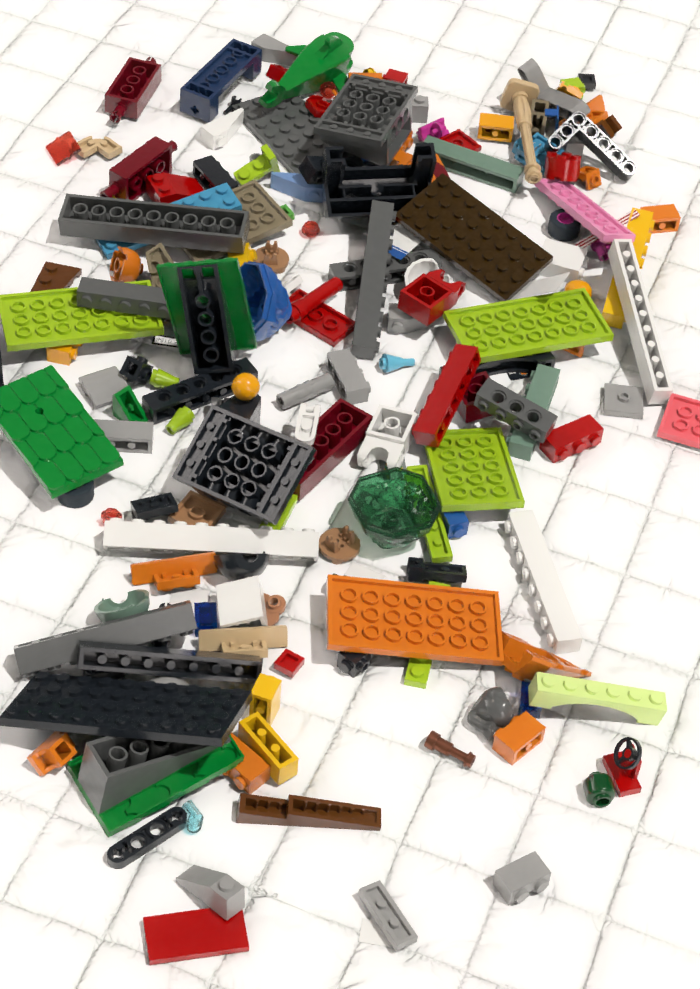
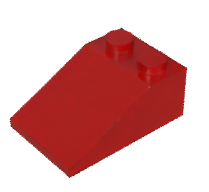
(170, 187)

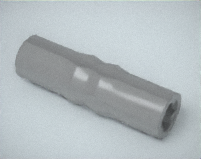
(305, 391)

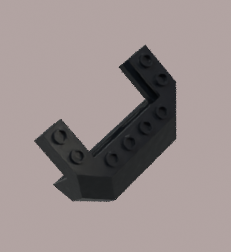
(350, 190)

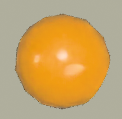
(245, 386)

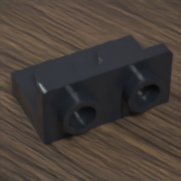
(153, 506)

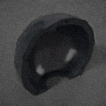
(239, 567)

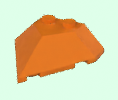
(525, 660)

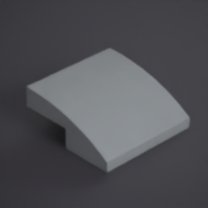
(102, 385)

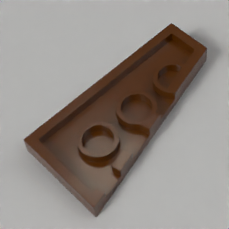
(55, 277)

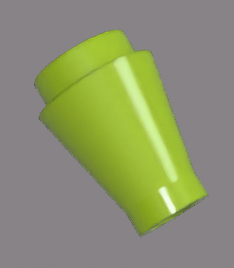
(162, 379)
(181, 419)

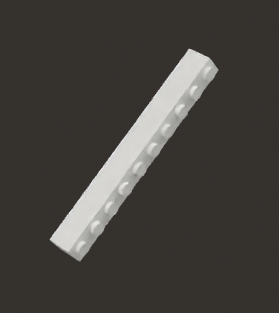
(640, 322)
(201, 538)

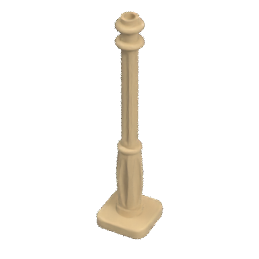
(518, 98)

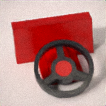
(624, 767)

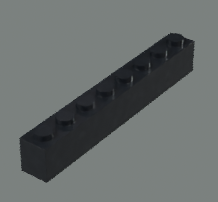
(168, 662)

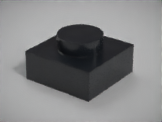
(588, 80)

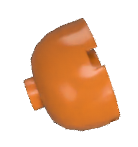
(125, 265)

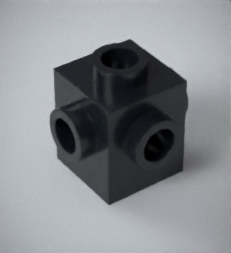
(136, 369)

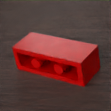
(572, 438)

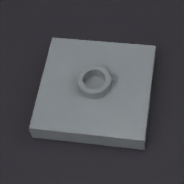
(623, 401)

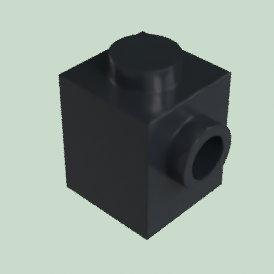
(353, 663)

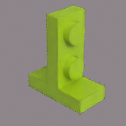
(258, 167)

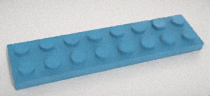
(216, 197)

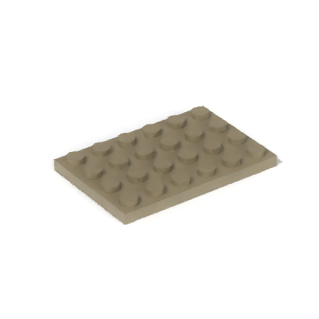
(264, 215)

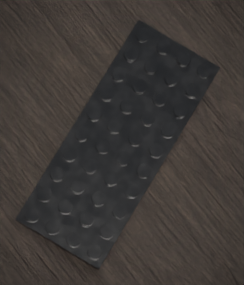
(127, 709)

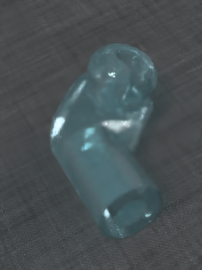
(195, 817)

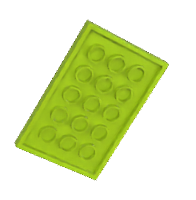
(474, 471)

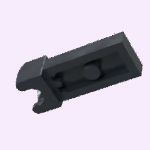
(419, 570)

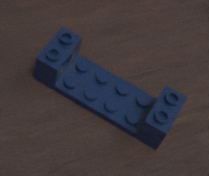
(201, 93)

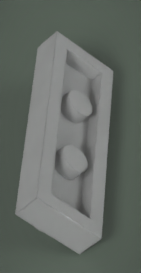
(388, 915)

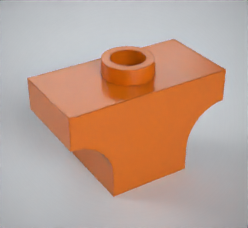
(52, 753)

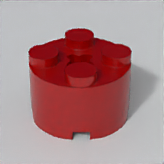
(562, 167)

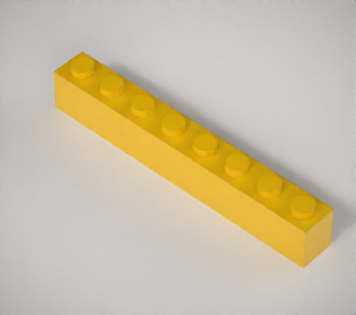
(640, 227)

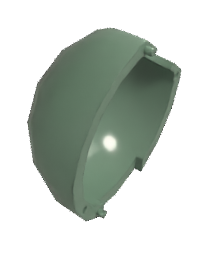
(136, 602)

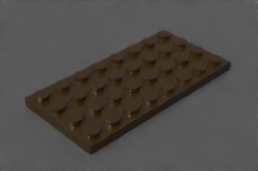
(473, 238)

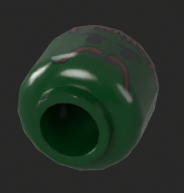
(599, 789)

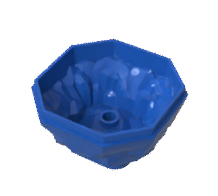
(266, 299)

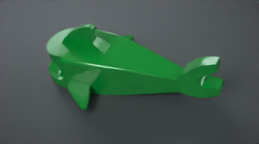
(318, 62)

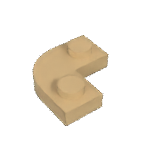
(105, 146)

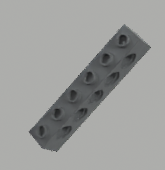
(350, 271)

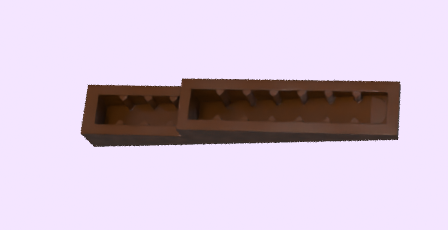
(306, 812)

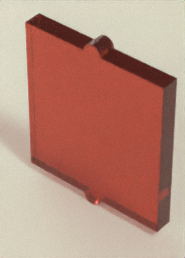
(63, 148)

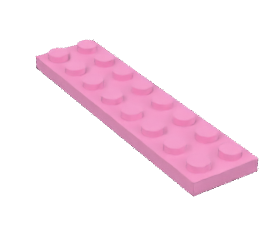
(584, 210)

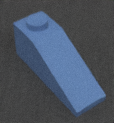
(296, 186)

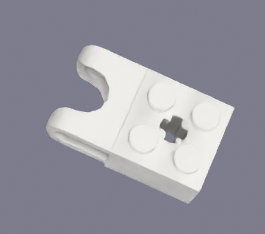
(387, 437)

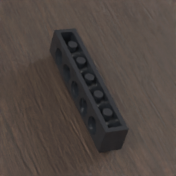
(192, 392)

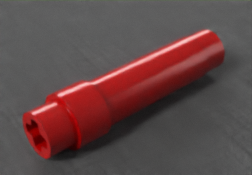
(303, 306)

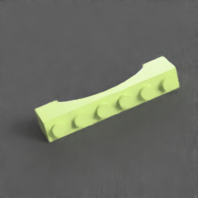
(555, 690)

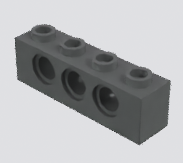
(509, 401)

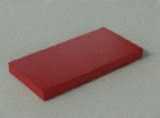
(324, 322)
(193, 935)

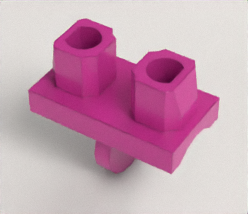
(435, 129)

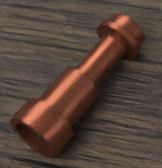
(447, 748)

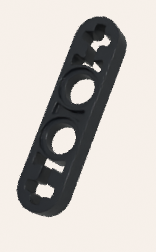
(145, 835)

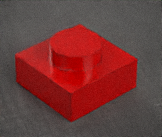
(289, 663)

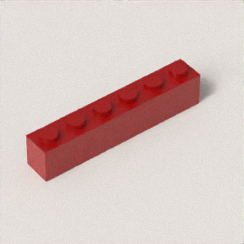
(446, 395)

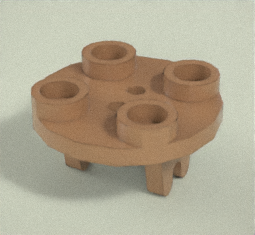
(273, 257)
(339, 544)

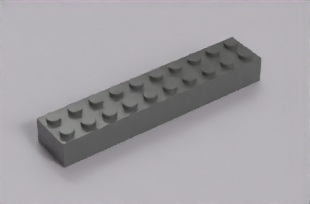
(154, 223)

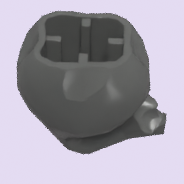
(490, 712)

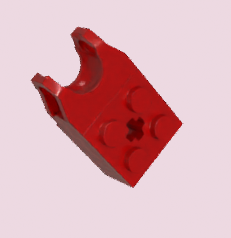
(429, 296)

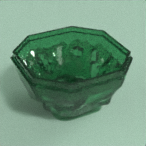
(394, 506)

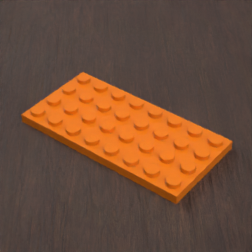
(413, 620)

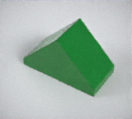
(127, 407)

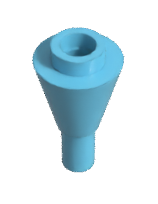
(390, 363)

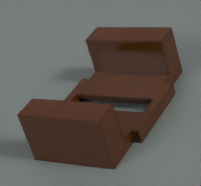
(610, 125)

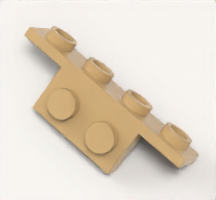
(244, 639)

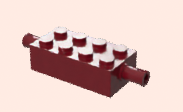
(132, 88)
(128, 176)

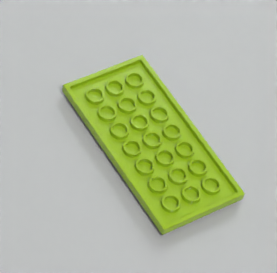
(55, 320)
(529, 325)

